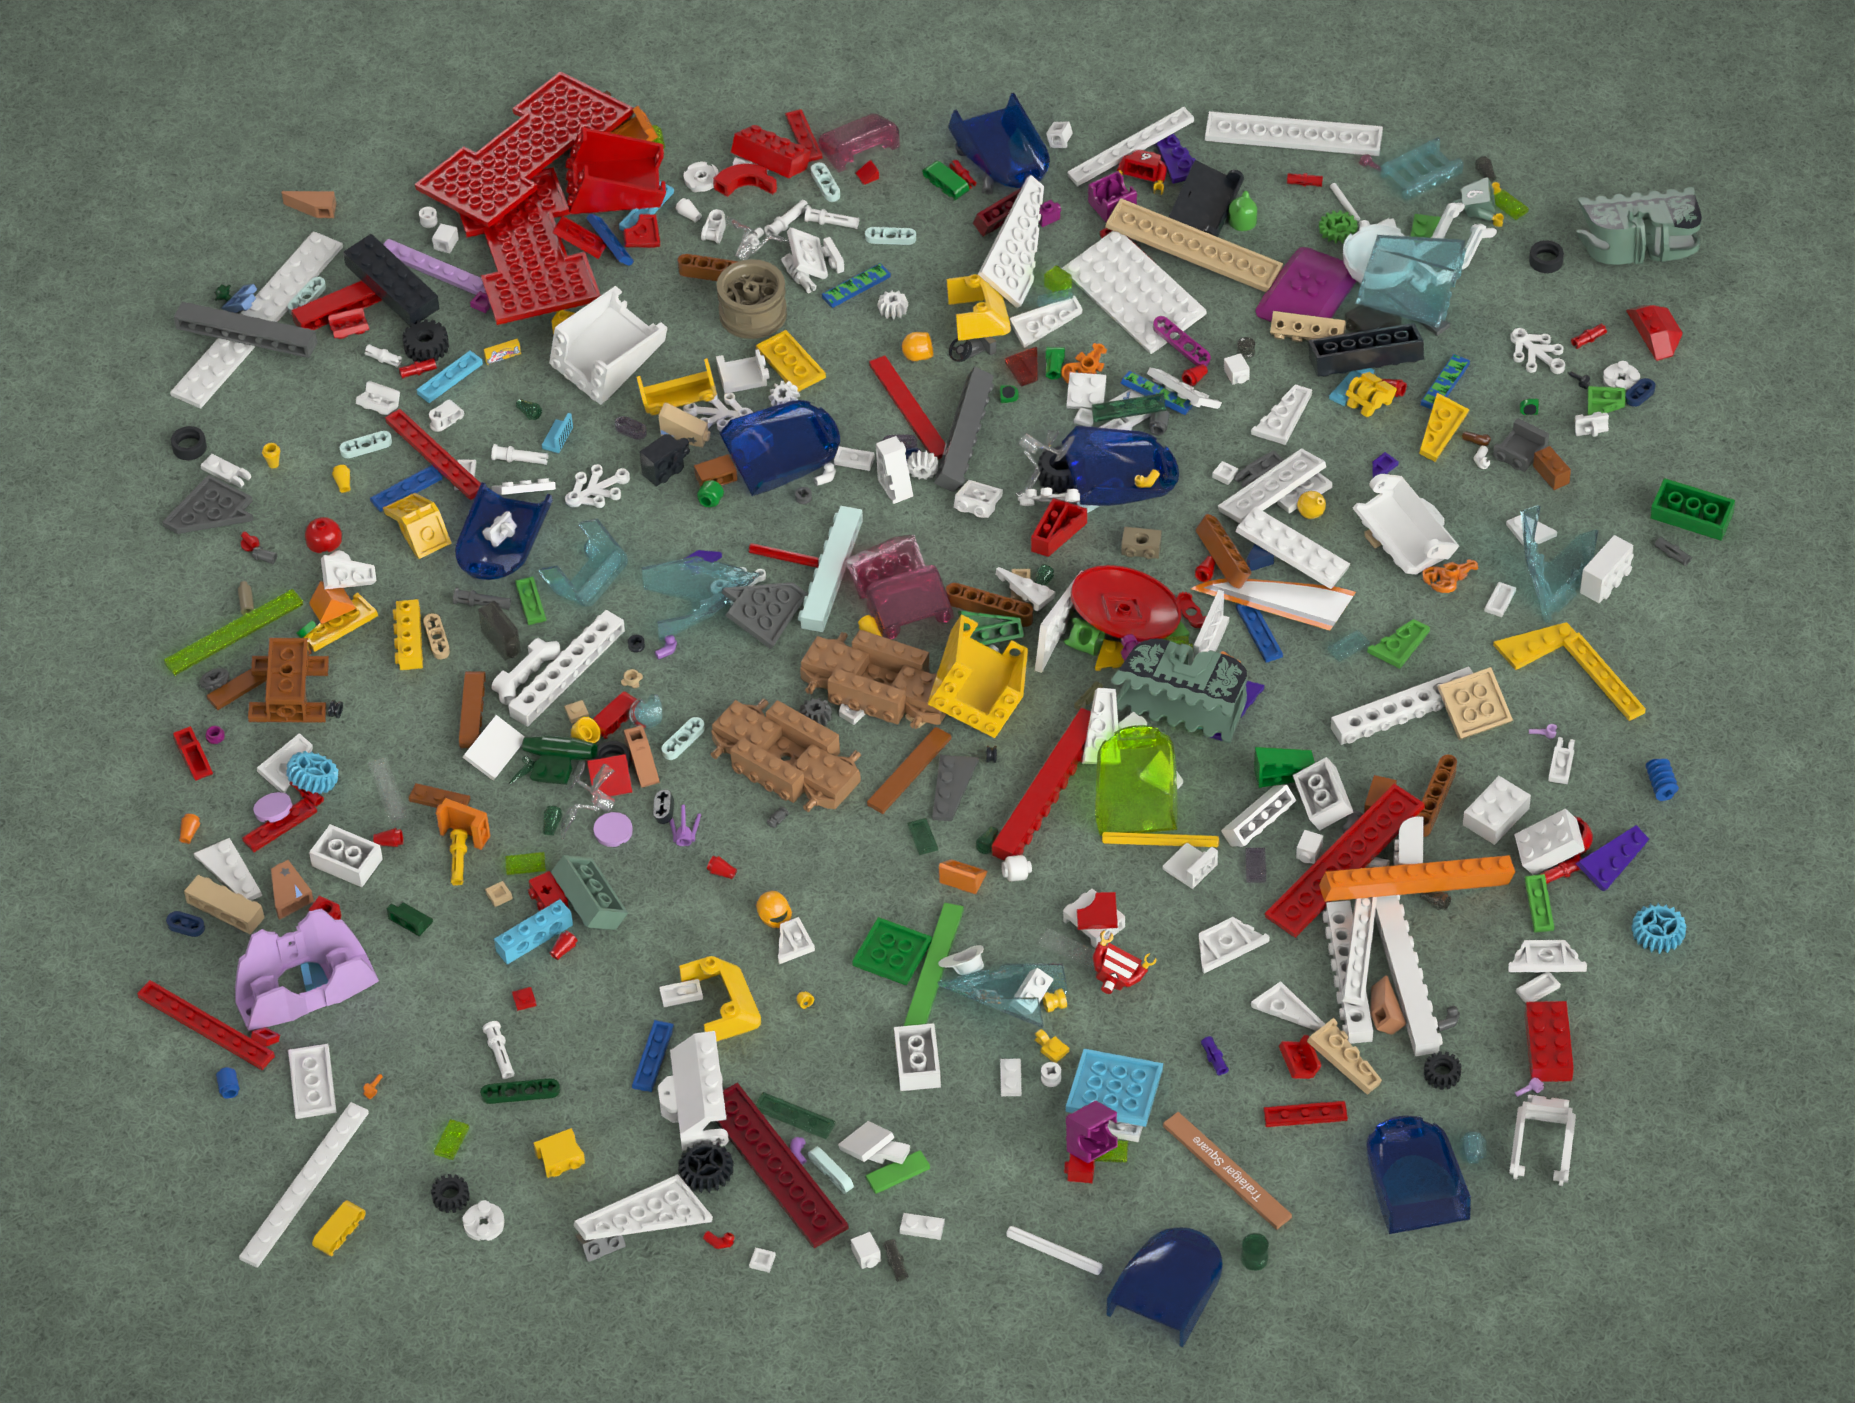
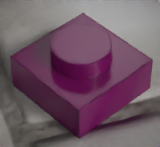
(480, 302)

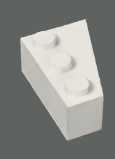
(893, 469)

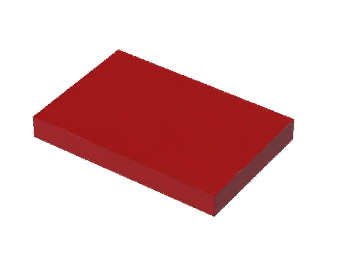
(580, 237)

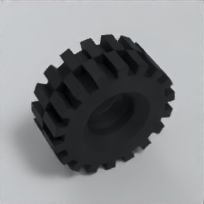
(425, 350)

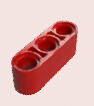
(614, 714)

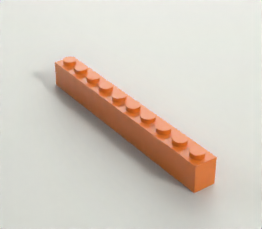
(1416, 878)

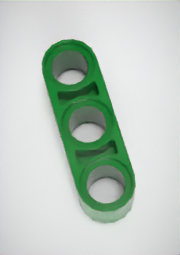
(946, 179)

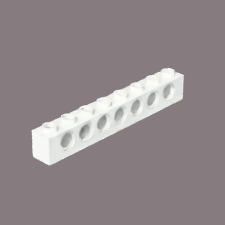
(566, 668)
(1392, 709)
(1339, 921)

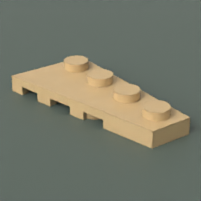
(1338, 1050)

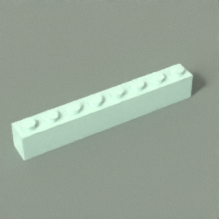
(831, 569)

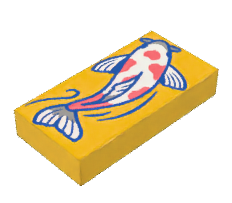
(502, 351)

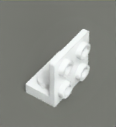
(1191, 865)

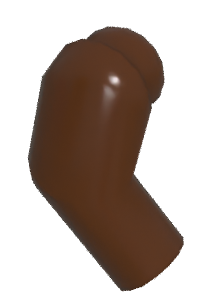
(1481, 440)

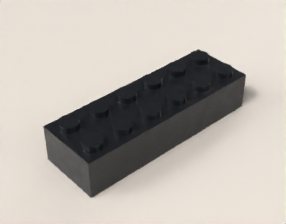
(391, 280)
(1366, 349)

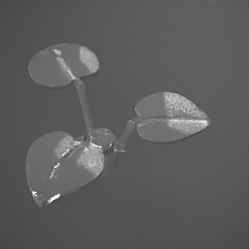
(745, 248)
(1031, 445)
(600, 800)

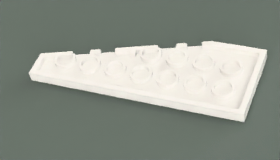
(1011, 257)

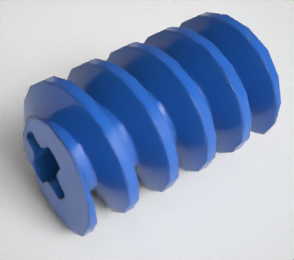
(1662, 778)

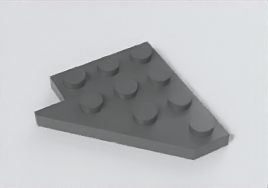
(208, 507)
(764, 609)

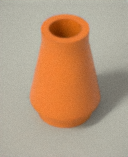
(189, 826)

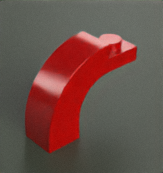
(742, 175)

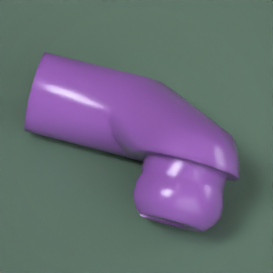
(668, 648)
(795, 1146)

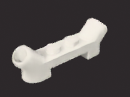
(539, 651)

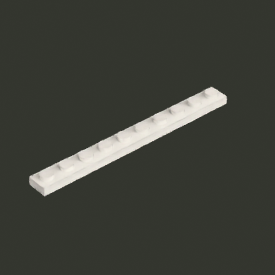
(303, 1185)

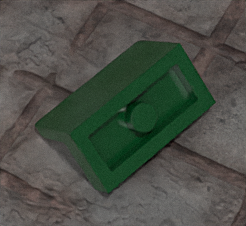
(409, 918)

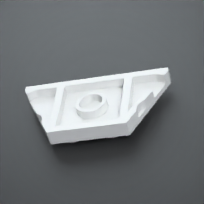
(1227, 942)
(1546, 957)

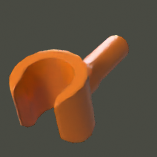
(369, 1089)

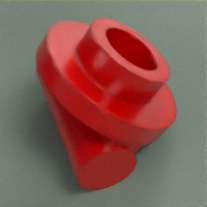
(249, 542)

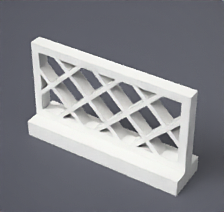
(1213, 627)

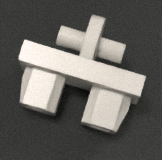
(1591, 424)
(502, 528)

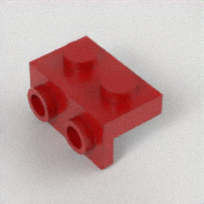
(348, 323)
(1300, 1058)

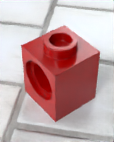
(328, 906)

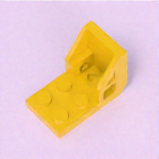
(419, 524)

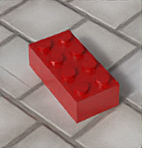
(770, 151)
(1549, 1041)

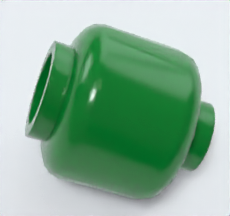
(710, 493)

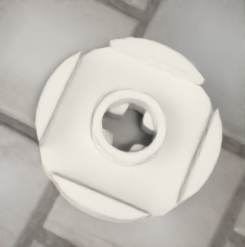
(697, 169)
(1623, 369)
(480, 1211)

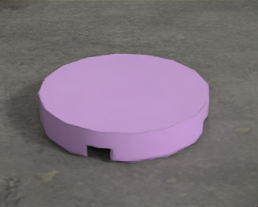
(272, 807)
(613, 829)

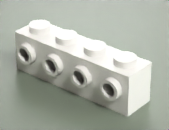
(1258, 815)

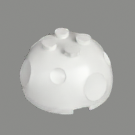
(1359, 246)

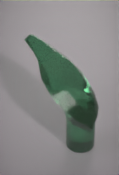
(524, 770)

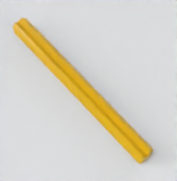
(1159, 839)

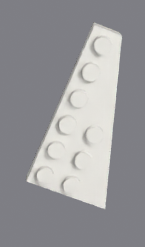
(1053, 627)
(654, 1208)

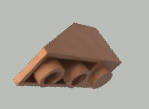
(314, 203)
(641, 756)
(1385, 1007)

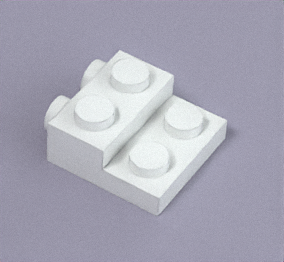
(977, 498)

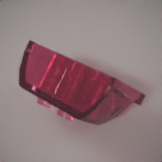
(884, 561)

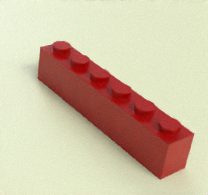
(315, 314)

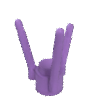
(683, 835)

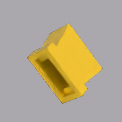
(559, 1153)

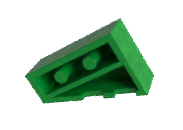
(993, 627)
(1279, 765)

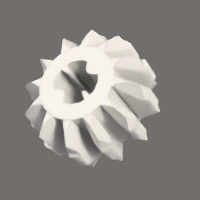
(892, 304)
(781, 390)
(922, 465)

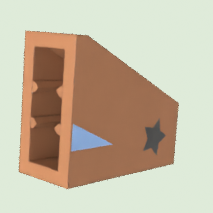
(289, 889)

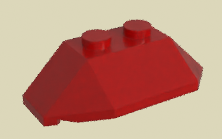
(1657, 329)

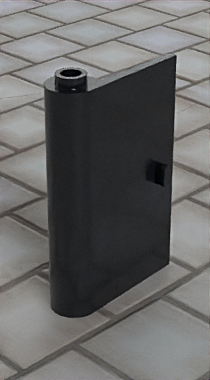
(1209, 198)

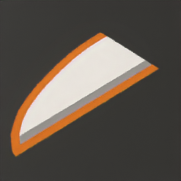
(1297, 601)

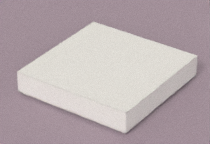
(866, 1141)

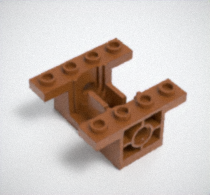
(286, 675)

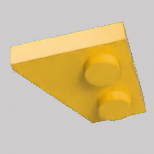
(1109, 655)

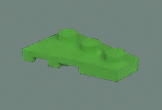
(1400, 645)

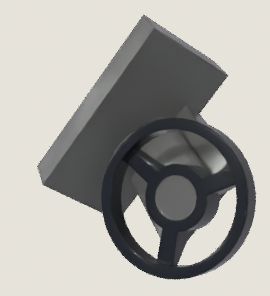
(972, 348)

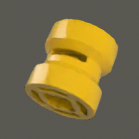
(1052, 1001)

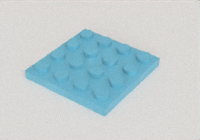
(1117, 1082)

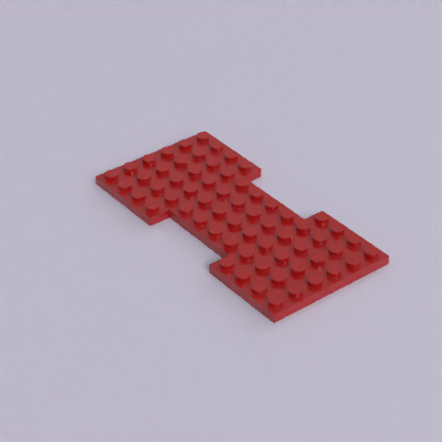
(498, 175)
(530, 260)

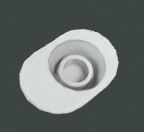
(965, 961)

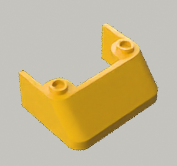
(988, 317)
(678, 391)
(739, 1014)

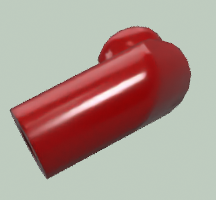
(719, 1242)

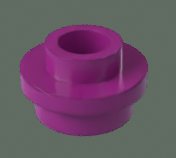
(215, 730)

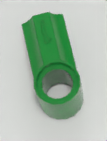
(1054, 360)

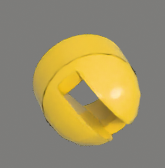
(804, 997)

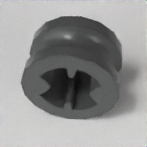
(803, 490)

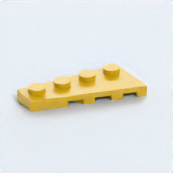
(1442, 425)
(334, 629)
(1532, 645)

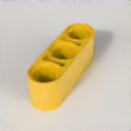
(339, 1225)

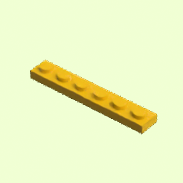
(1604, 676)

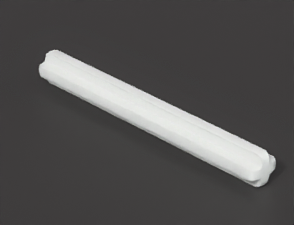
(1054, 1250)

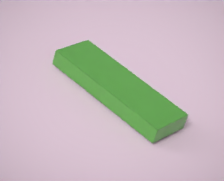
(530, 600)
(1539, 903)
(897, 1173)

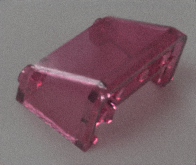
(845, 141)
(908, 599)

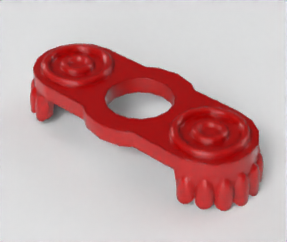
(1186, 602)

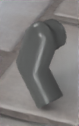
(1451, 1019)

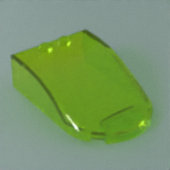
(1136, 782)

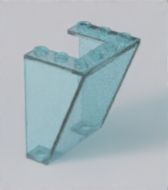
(1412, 276)

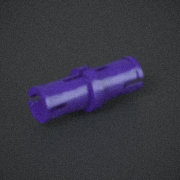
(1214, 1055)

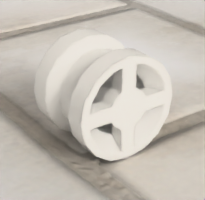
(428, 217)
(1052, 1079)

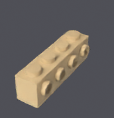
(1304, 327)
(224, 904)

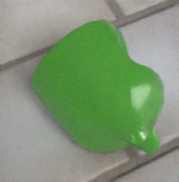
(1243, 213)
(1085, 637)

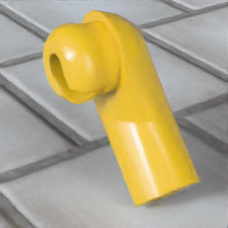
(1144, 482)

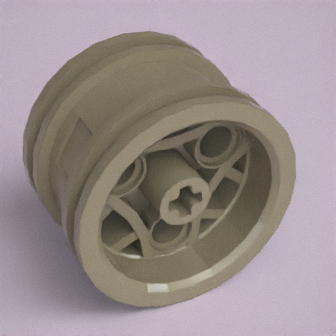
(752, 299)

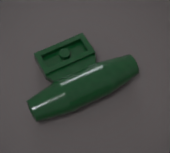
(556, 756)

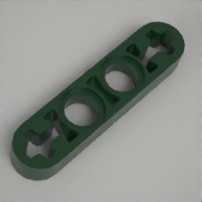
(520, 1094)

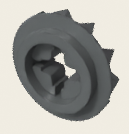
(214, 678)

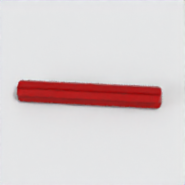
(784, 555)

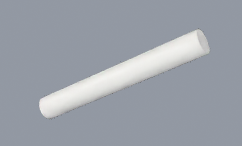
(1344, 201)

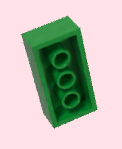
(1692, 509)

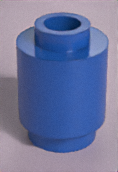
(227, 1082)

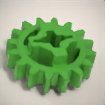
(1337, 226)

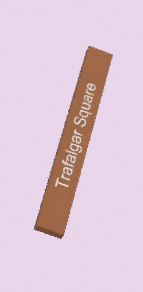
(1227, 1170)

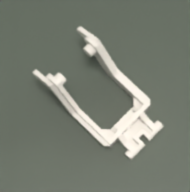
(1478, 231)
(1548, 1110)

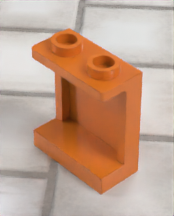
(637, 127)
(459, 816)

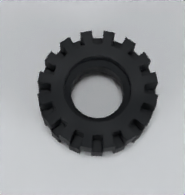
(1438, 1079)
(450, 1203)

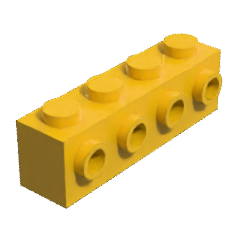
(408, 634)

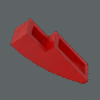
(192, 753)

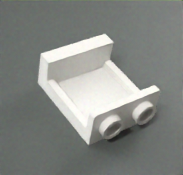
(742, 373)
(1083, 901)

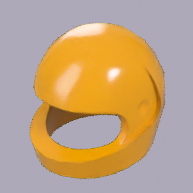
(917, 346)
(773, 905)

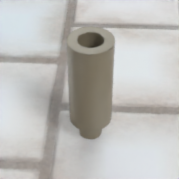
(245, 598)

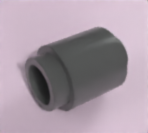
(1159, 422)

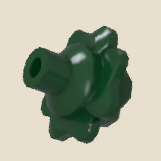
(222, 292)

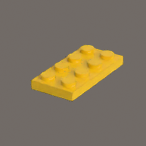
(791, 360)

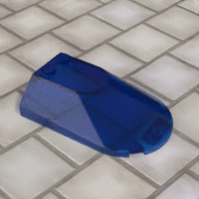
(482, 559)

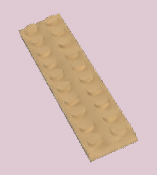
(1194, 245)

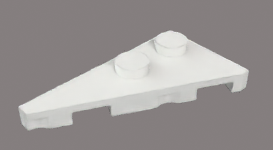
(1027, 589)
(1284, 1004)

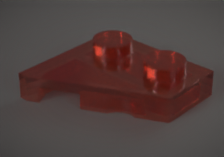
(1024, 366)

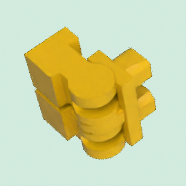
(1370, 393)

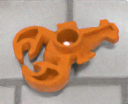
(1087, 364)
(1448, 575)

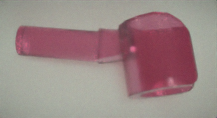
(1367, 160)

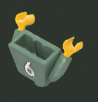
(1480, 200)

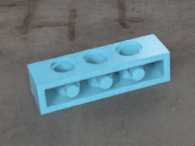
(533, 931)

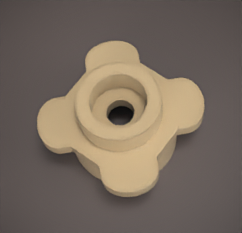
(631, 674)

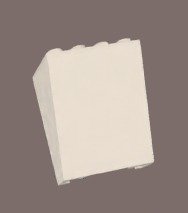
(603, 345)

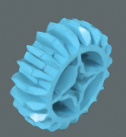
(312, 772)
(1655, 932)

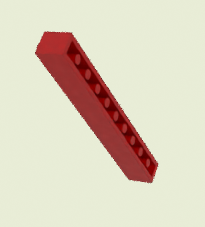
(1044, 790)

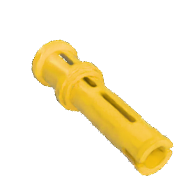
(458, 850)

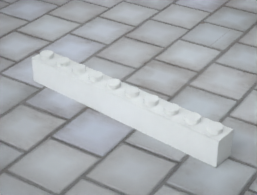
(1407, 976)

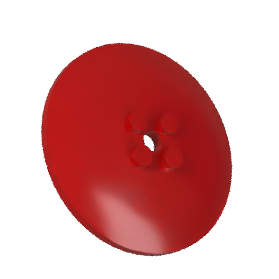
(1125, 603)

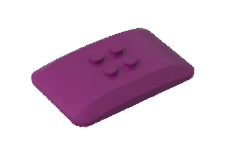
(1308, 286)

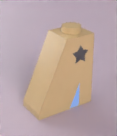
(683, 425)

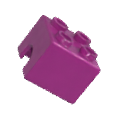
(1106, 193)
(1089, 1133)

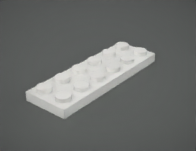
(1272, 485)
(1292, 547)

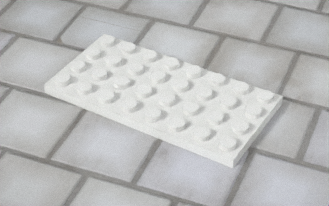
(1133, 289)

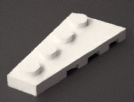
(1043, 320)
(1184, 390)

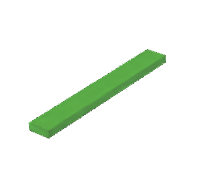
(931, 971)

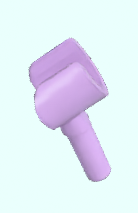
(1547, 732)
(1534, 1084)

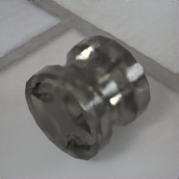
(1246, 347)

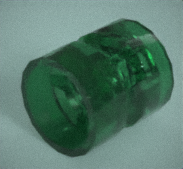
(1254, 1251)

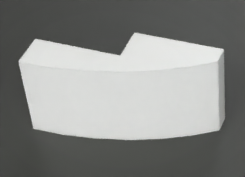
(892, 1151)

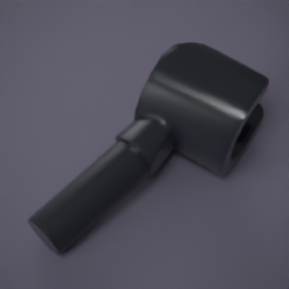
(1583, 381)

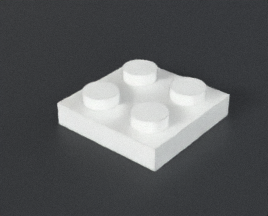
(1085, 390)

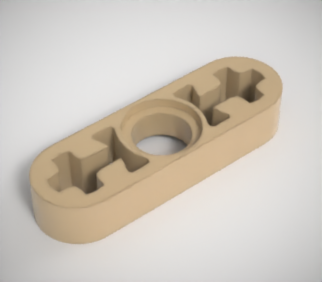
(433, 631)

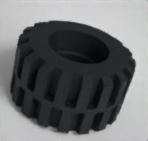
(1050, 476)

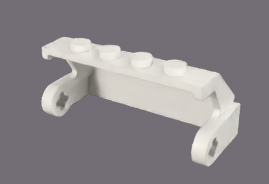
(1406, 525)
(695, 1091)

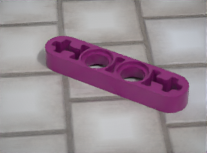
(1184, 339)

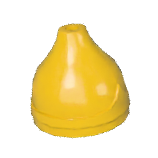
(1311, 504)
(586, 729)

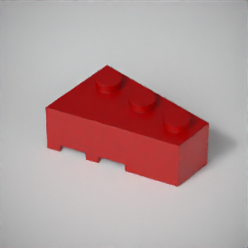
(1057, 526)

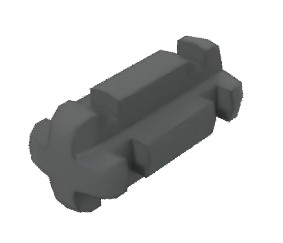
(777, 817)

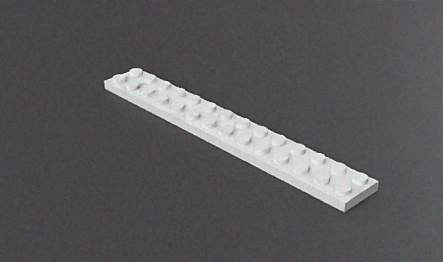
(269, 305)

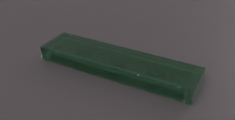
(1128, 407)
(795, 1115)

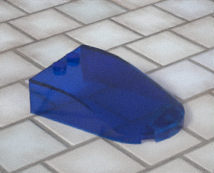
(1003, 144)
(780, 444)
(1108, 461)
(1416, 1175)
(1170, 1279)

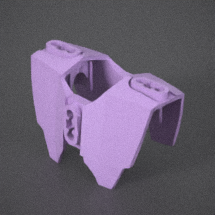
(317, 941)

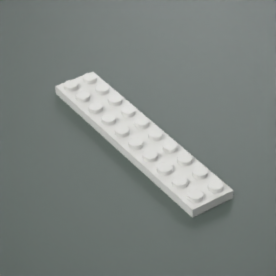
(1294, 133)

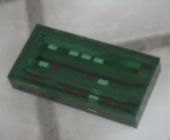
(922, 836)

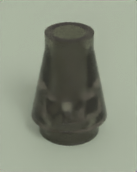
(1485, 168)
(1437, 899)

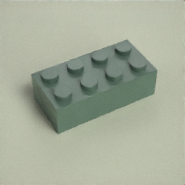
(589, 892)

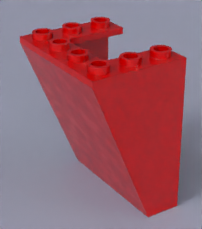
(613, 173)

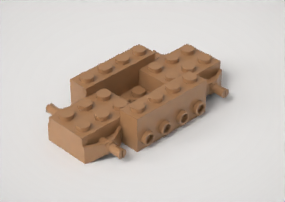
(873, 676)
(762, 741)

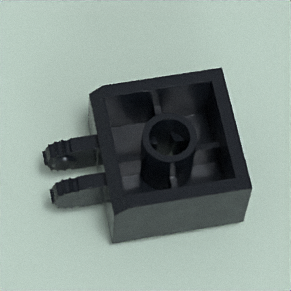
(663, 458)

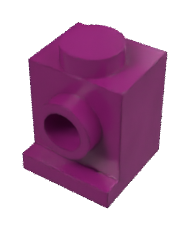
(1049, 213)

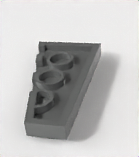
(951, 784)

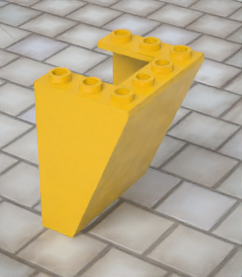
(978, 681)

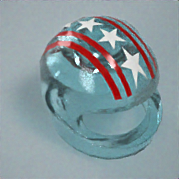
(646, 715)

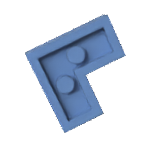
(241, 300)

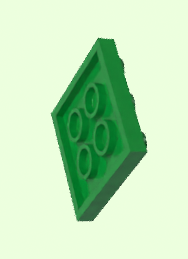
(892, 951)

